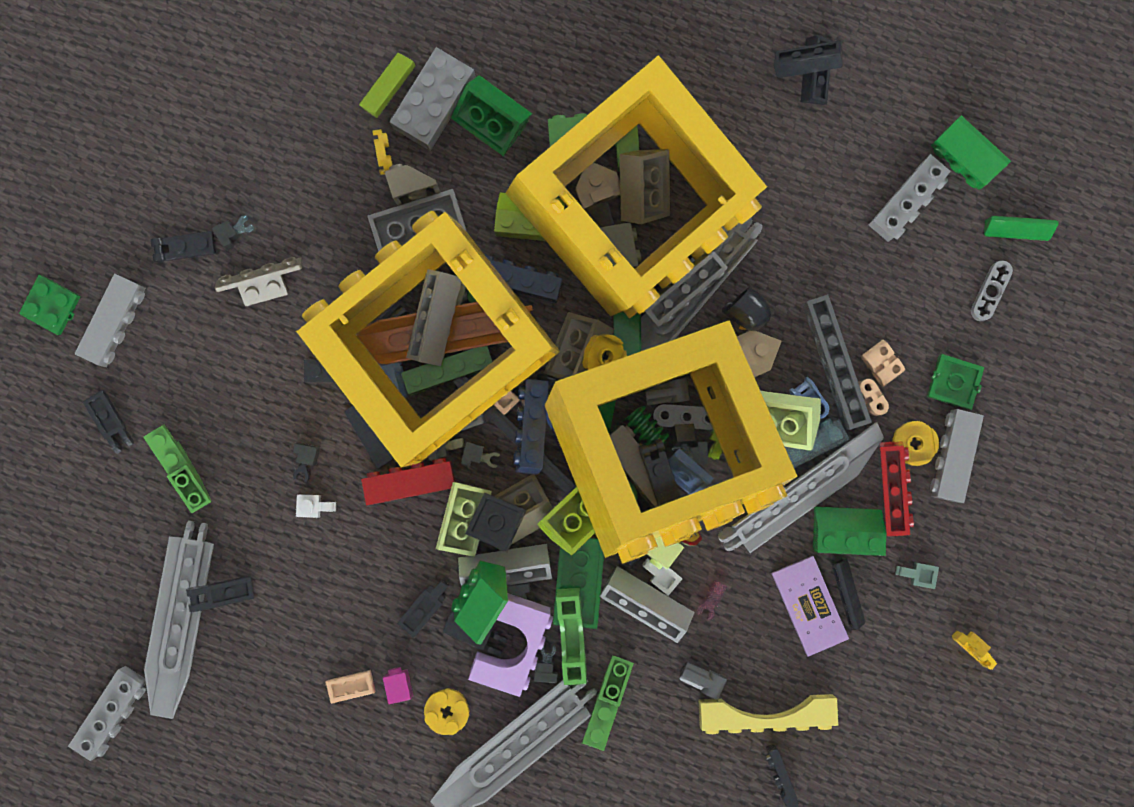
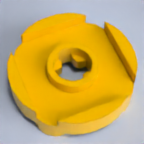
(380, 145)
(598, 345)
(924, 434)
(435, 718)

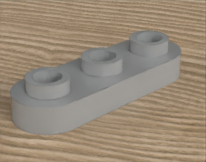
(676, 416)

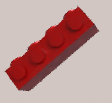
(408, 483)
(894, 485)

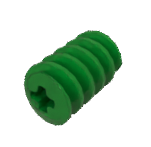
(645, 427)

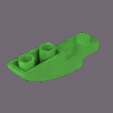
(179, 468)
(607, 703)

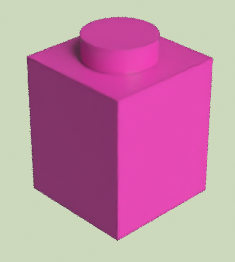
(397, 685)

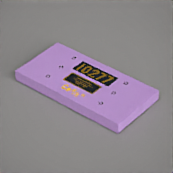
(810, 606)

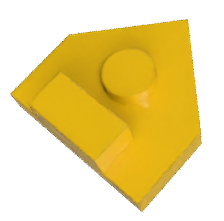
(976, 648)

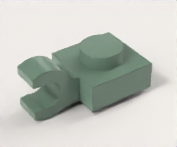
(921, 574)

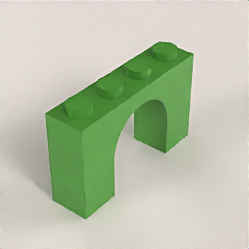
(560, 126)

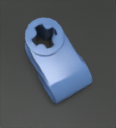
(813, 392)

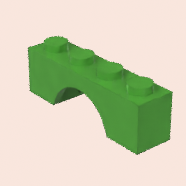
(452, 367)
(572, 636)

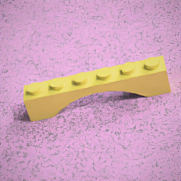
(812, 712)

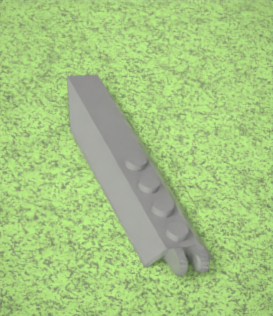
(731, 253)
(804, 493)
(173, 625)
(515, 747)

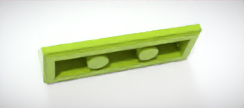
(387, 84)

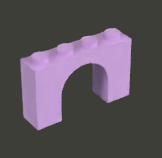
(512, 674)

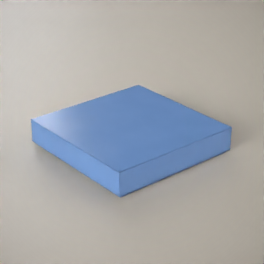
(688, 473)

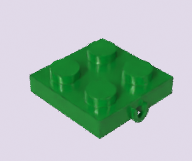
(50, 305)
(955, 382)

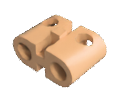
(883, 363)
(873, 397)

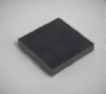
(495, 522)

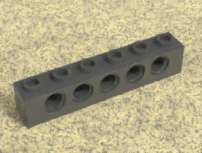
(836, 362)

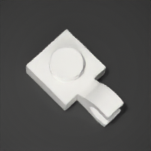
(311, 506)
(664, 578)

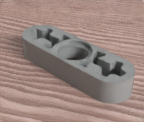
(993, 273)

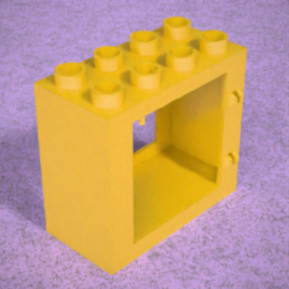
(695, 149)
(334, 341)
(735, 413)

